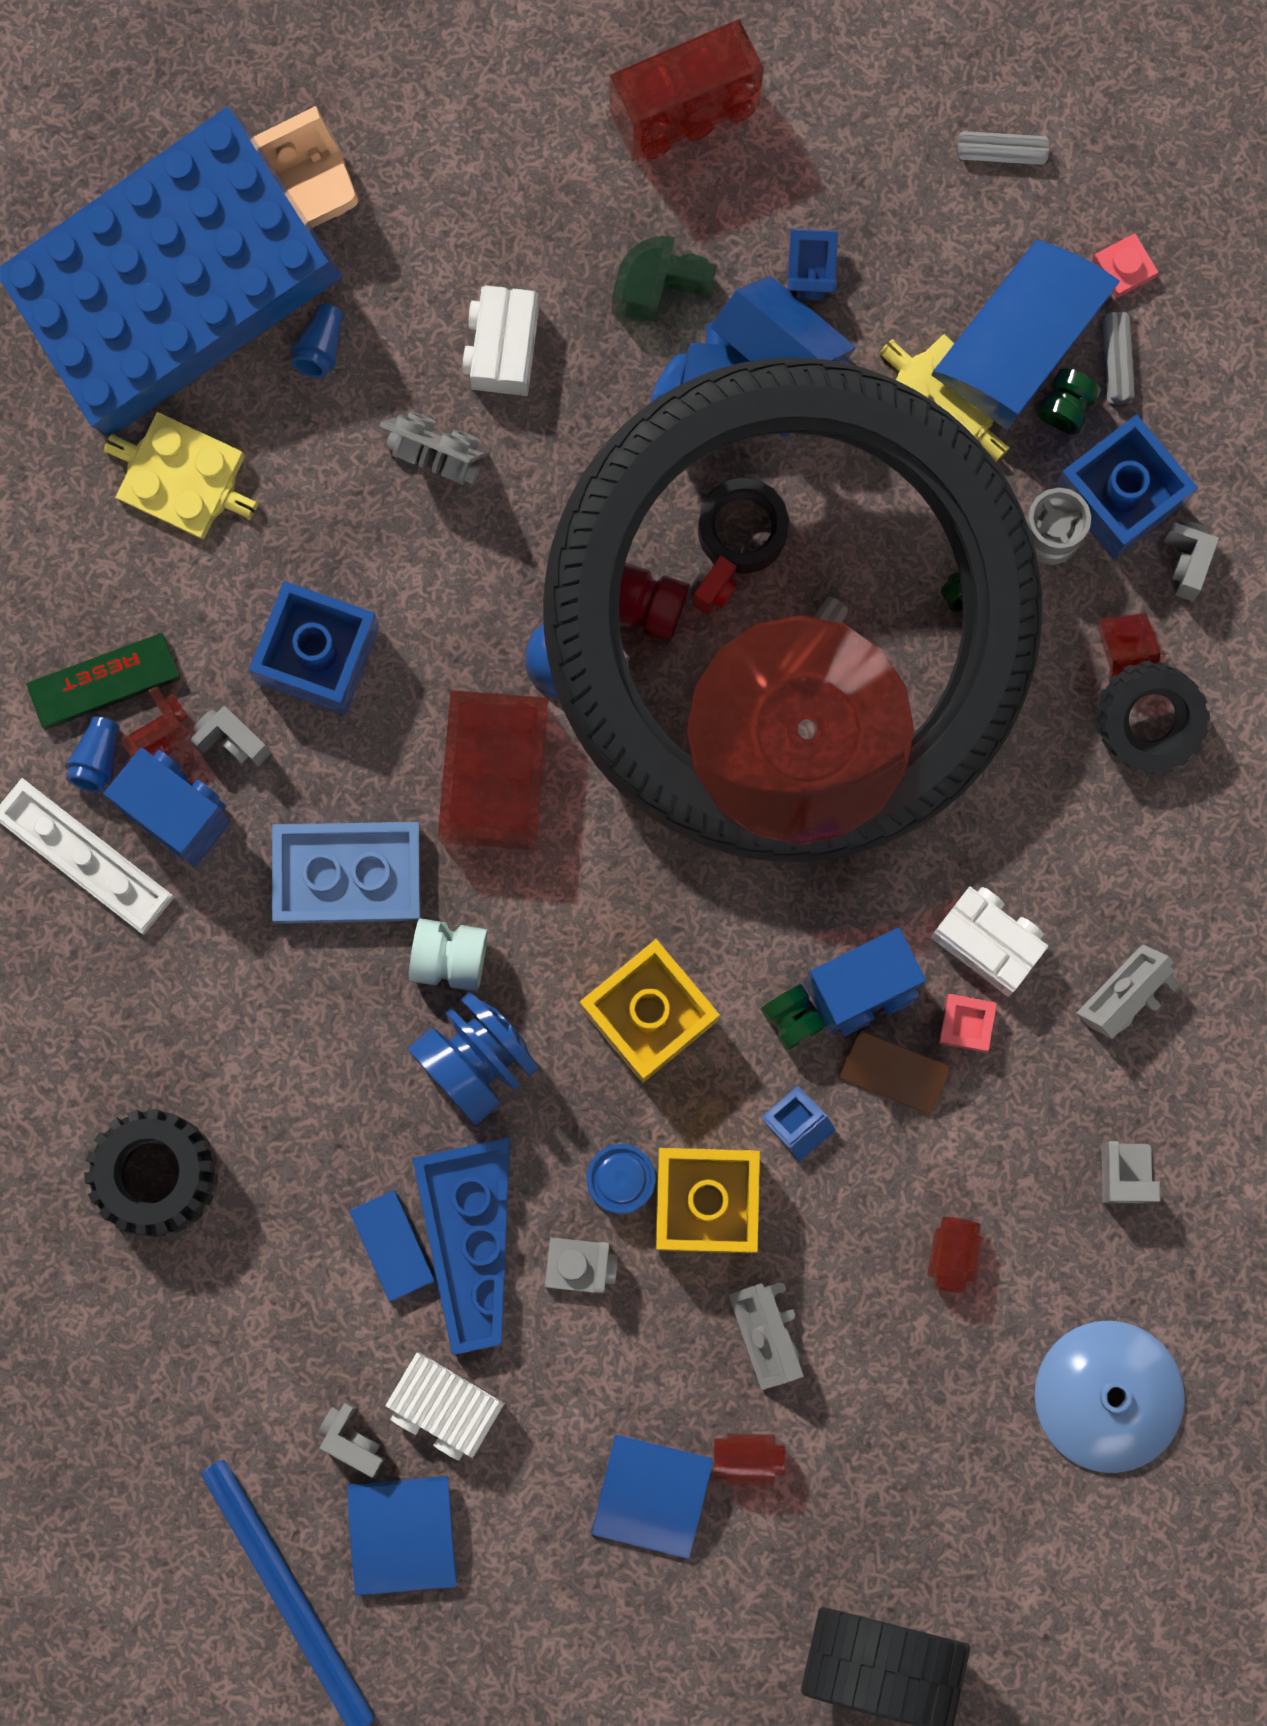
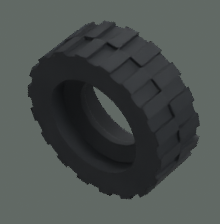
(1178, 743)

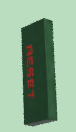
(103, 681)

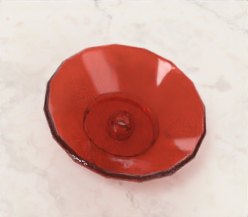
(749, 738)

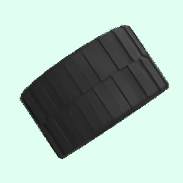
(885, 1669)

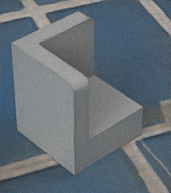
(1128, 1174)

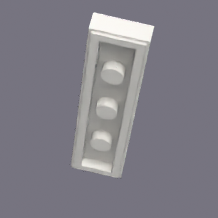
(83, 856)

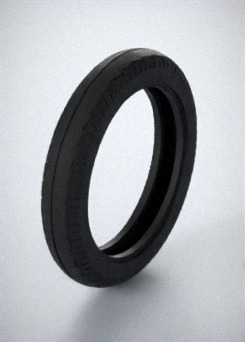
(831, 402)

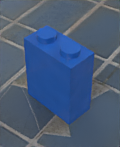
(773, 323)

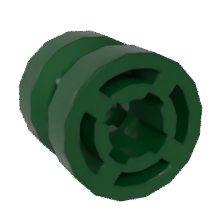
(1069, 400)
(787, 1007)

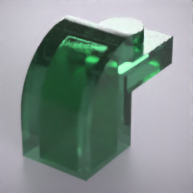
(653, 268)

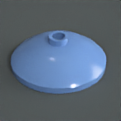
(1074, 1391)

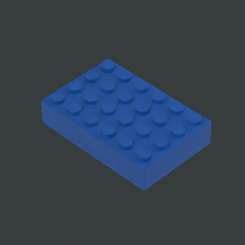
(168, 273)

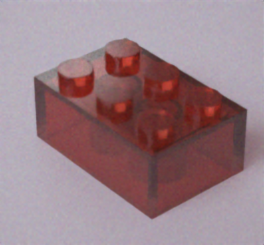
(686, 91)
(493, 770)

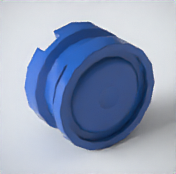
(621, 1179)

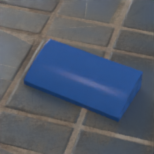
(1025, 331)

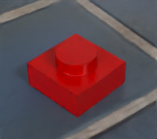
(716, 587)

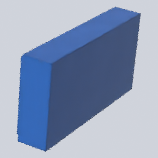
(392, 1246)

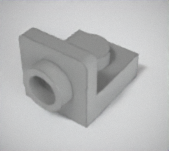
(1191, 567)
(239, 741)
(580, 1265)
(355, 1451)

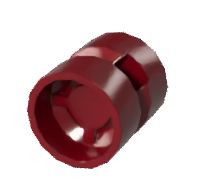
(651, 602)

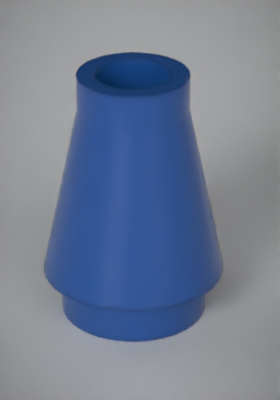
(318, 343)
(94, 756)

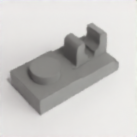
(1129, 991)
(765, 1336)

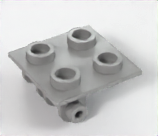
(416, 430)

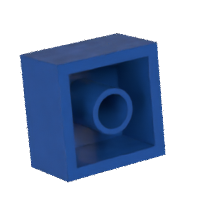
(1128, 486)
(314, 647)
(167, 807)
(864, 982)

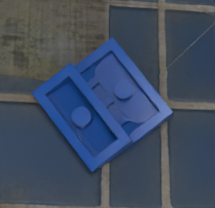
(652, 1496)
(401, 1535)

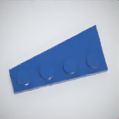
(466, 1229)

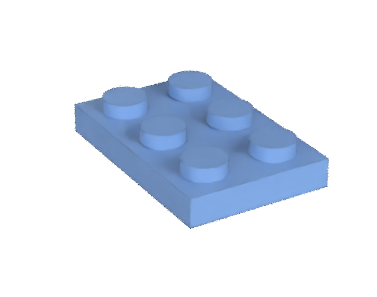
(346, 872)

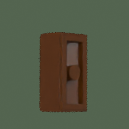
(894, 1072)

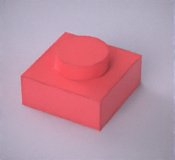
(1128, 263)
(967, 1023)

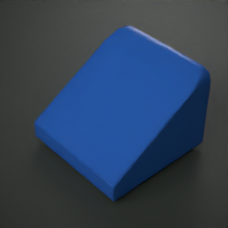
(798, 1123)

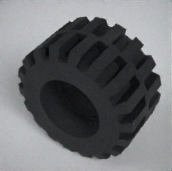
(109, 1165)

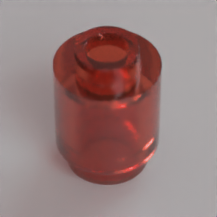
(955, 1254)
(748, 1459)

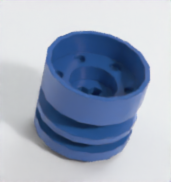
(473, 1057)

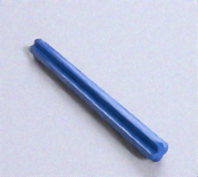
(287, 1595)

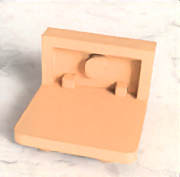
(310, 166)

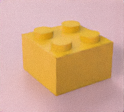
(649, 1011)
(707, 1200)

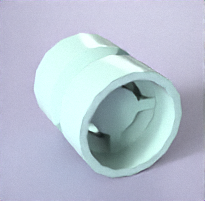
(448, 955)

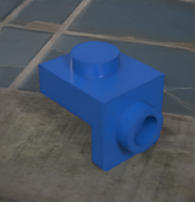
(812, 262)

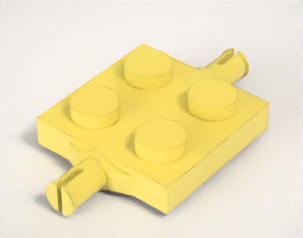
(917, 374)
(180, 476)

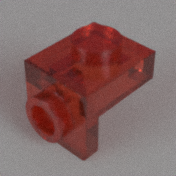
(1128, 641)
(160, 732)

